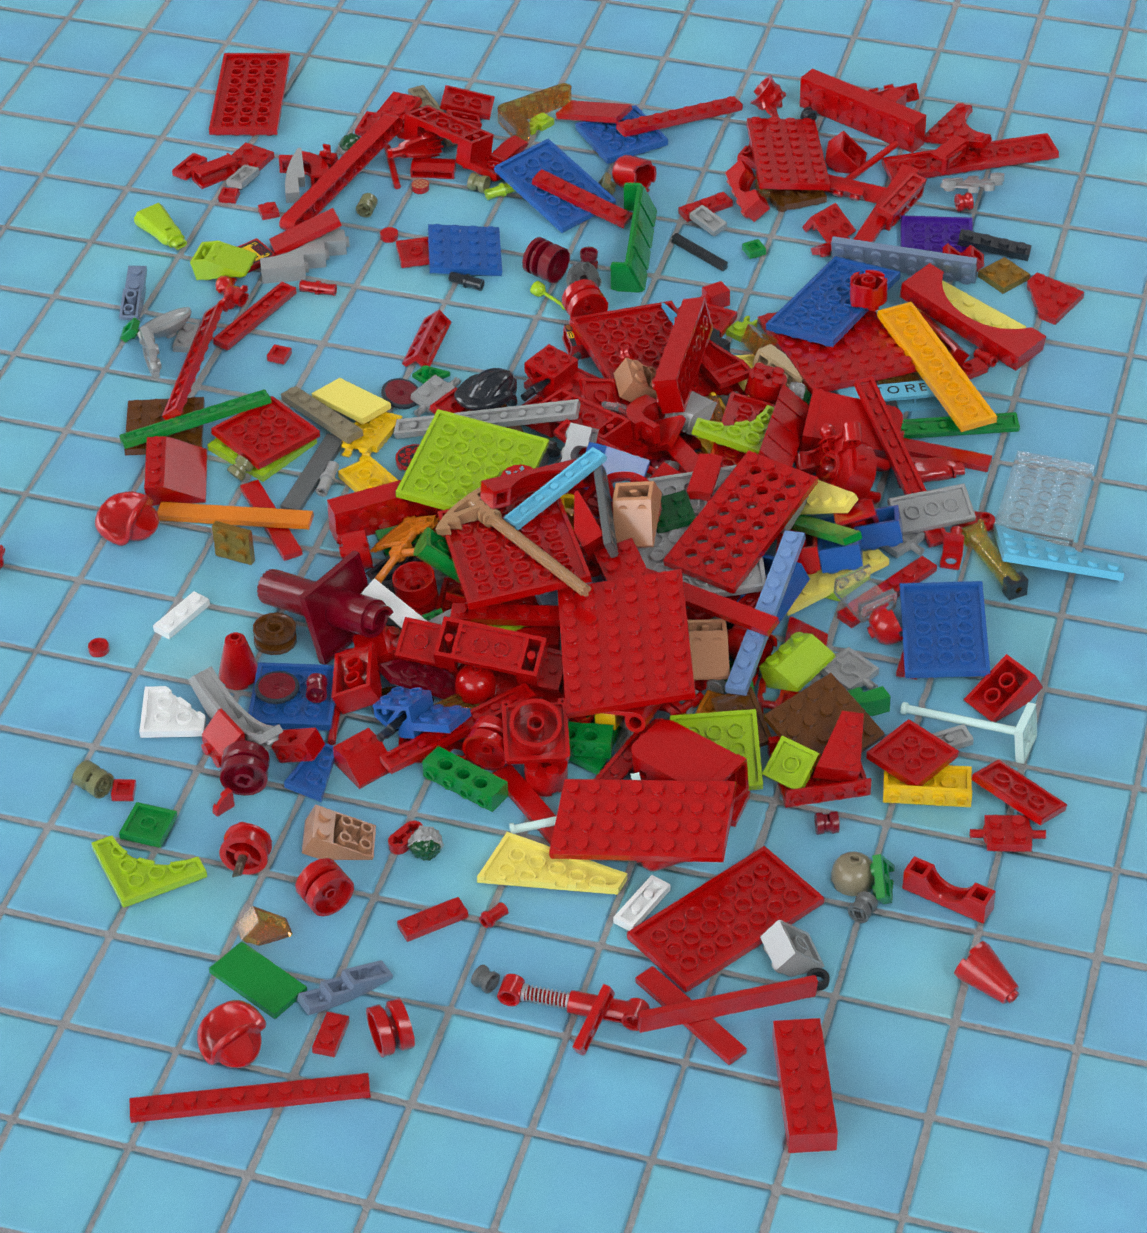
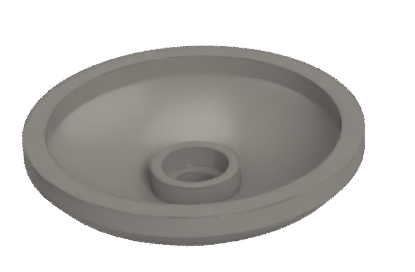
(169, 322)

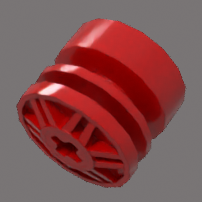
(416, 586)

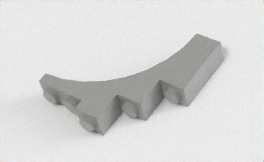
(296, 263)
(215, 696)

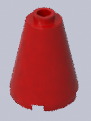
(237, 663)
(987, 974)

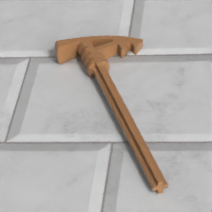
(473, 508)

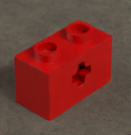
(298, 745)

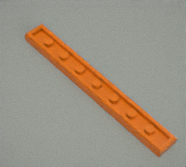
(235, 515)

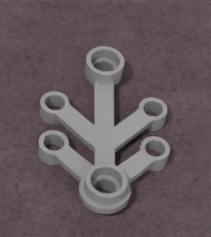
(973, 183)

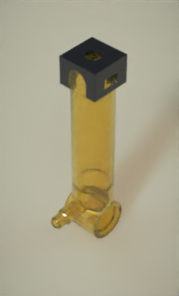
(1013, 582)

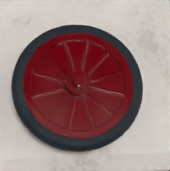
(399, 392)
(277, 687)

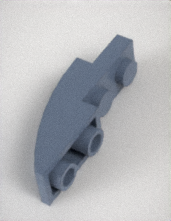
(134, 293)

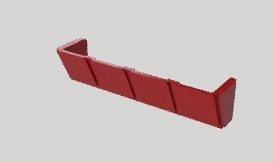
(784, 428)

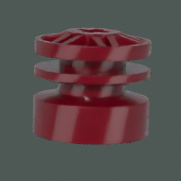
(546, 260)

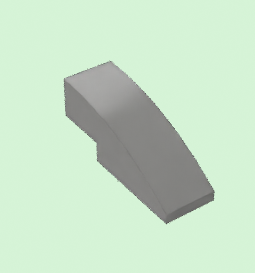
(294, 177)

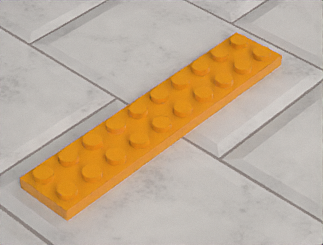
(937, 367)

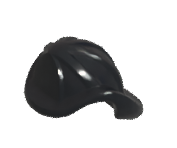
(488, 390)

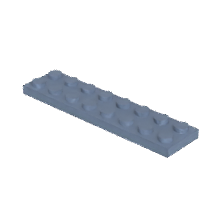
(906, 259)

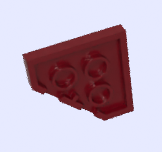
(414, 675)

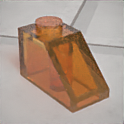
(262, 927)

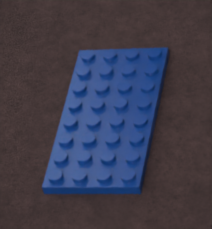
(823, 306)

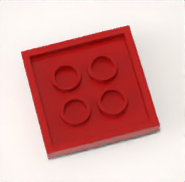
(912, 754)

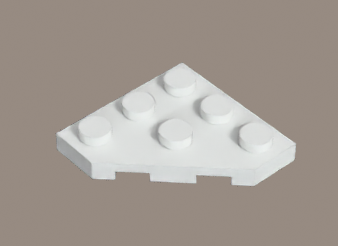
(168, 715)

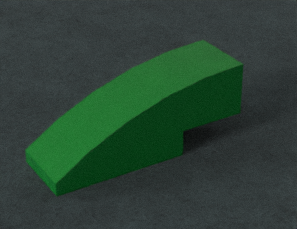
(872, 701)

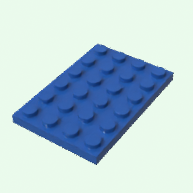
(523, 167)
(944, 629)

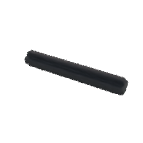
(699, 251)

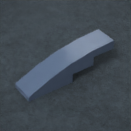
(339, 990)

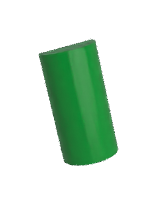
(435, 552)

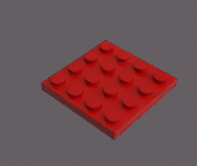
(265, 433)

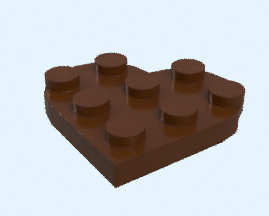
(794, 199)

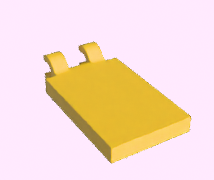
(375, 435)
(365, 475)

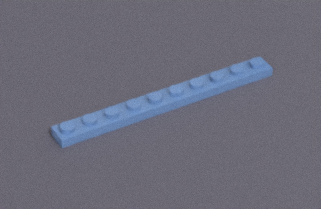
(768, 602)

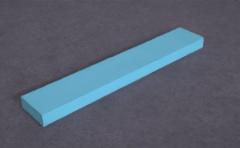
(555, 488)

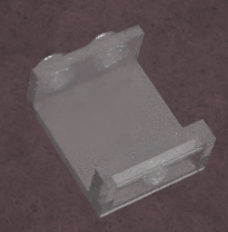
(861, 593)

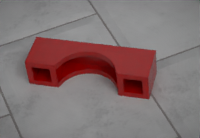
(751, 202)
(924, 880)

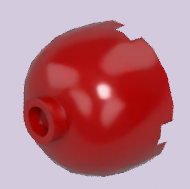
(884, 626)
(475, 684)

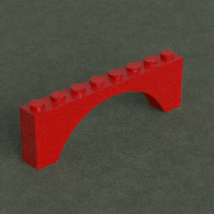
(1011, 346)

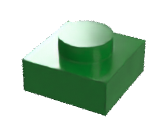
(754, 248)
(130, 330)

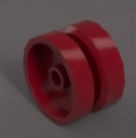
(244, 768)

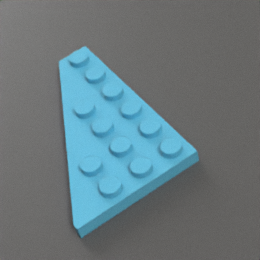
(1032, 551)

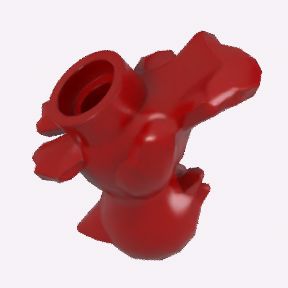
(232, 294)

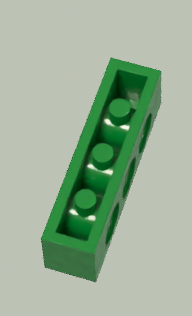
(591, 739)
(465, 778)

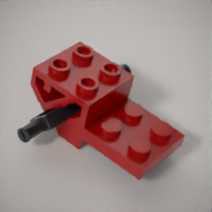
(551, 371)

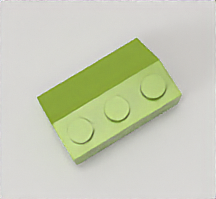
(796, 662)

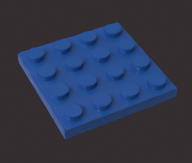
(612, 144)
(464, 250)
(299, 711)

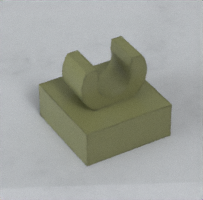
(607, 184)

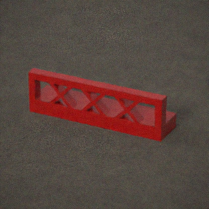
(902, 199)
(428, 339)

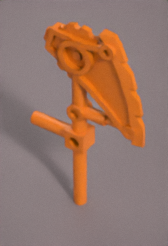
(400, 541)

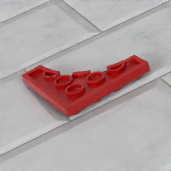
(955, 124)

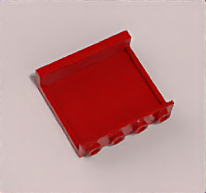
(822, 790)

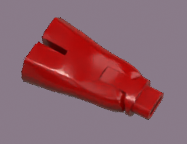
(937, 469)

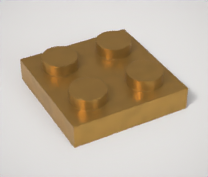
(1003, 275)
(233, 542)

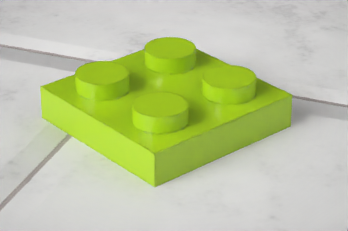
(791, 764)

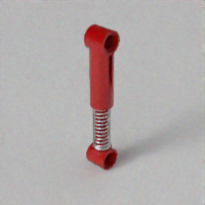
(515, 990)

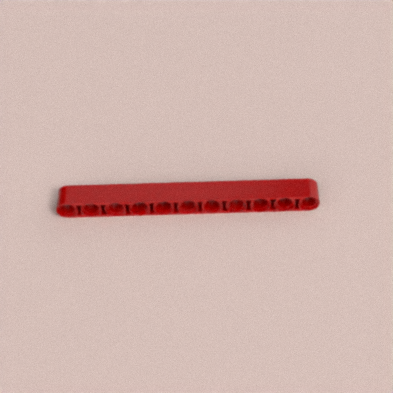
(342, 171)

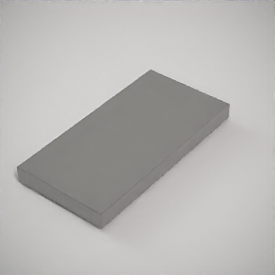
(934, 508)

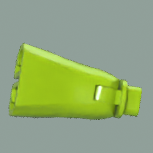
(160, 225)

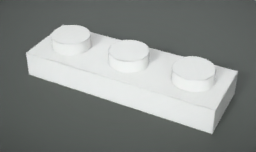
(181, 615)
(641, 903)

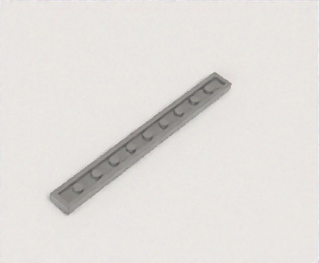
(499, 416)

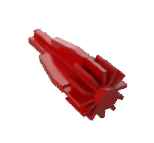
(422, 146)

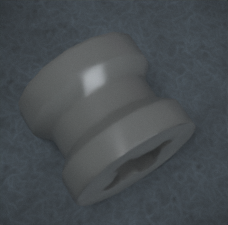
(485, 979)

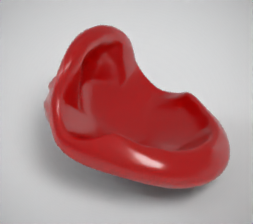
(127, 518)
(231, 1034)

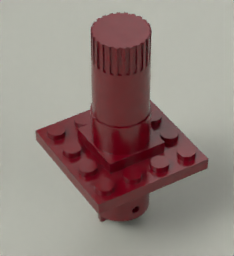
(330, 605)

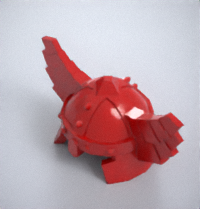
(769, 96)

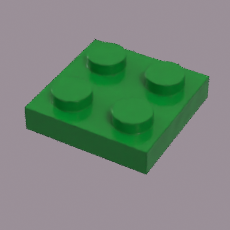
(148, 824)

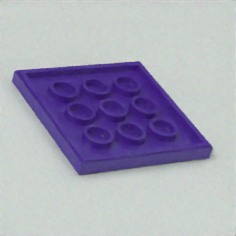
(933, 232)

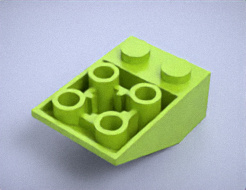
(221, 259)

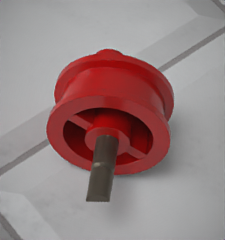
(245, 849)

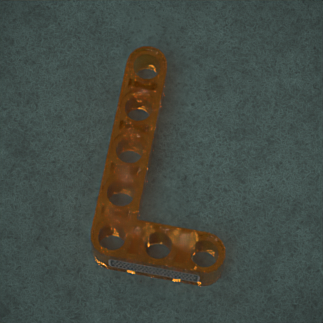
(514, 113)

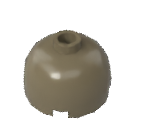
(852, 873)

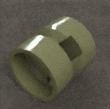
(93, 779)

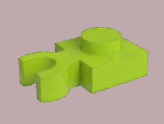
(540, 122)
(738, 329)

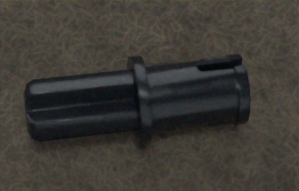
(467, 280)

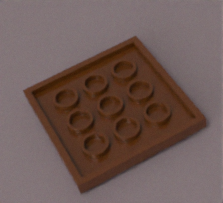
(148, 412)
(814, 713)

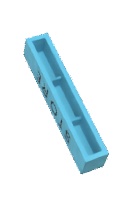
(908, 395)

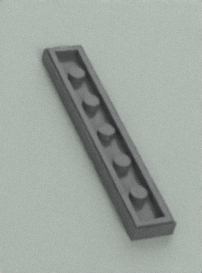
(310, 476)
(605, 511)

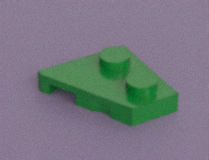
(883, 884)

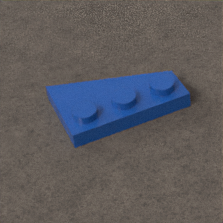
(312, 777)

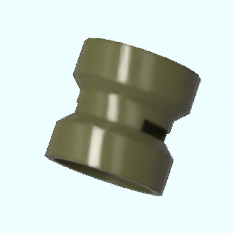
(478, 182)
(366, 205)
(239, 469)

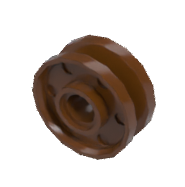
(274, 633)

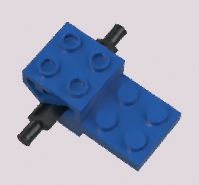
(413, 713)

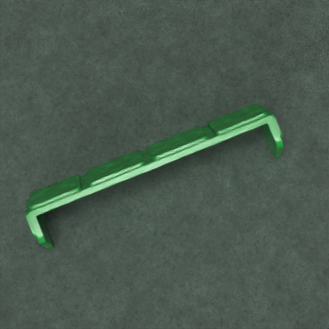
(632, 274)

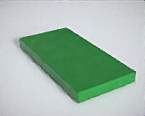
(257, 979)

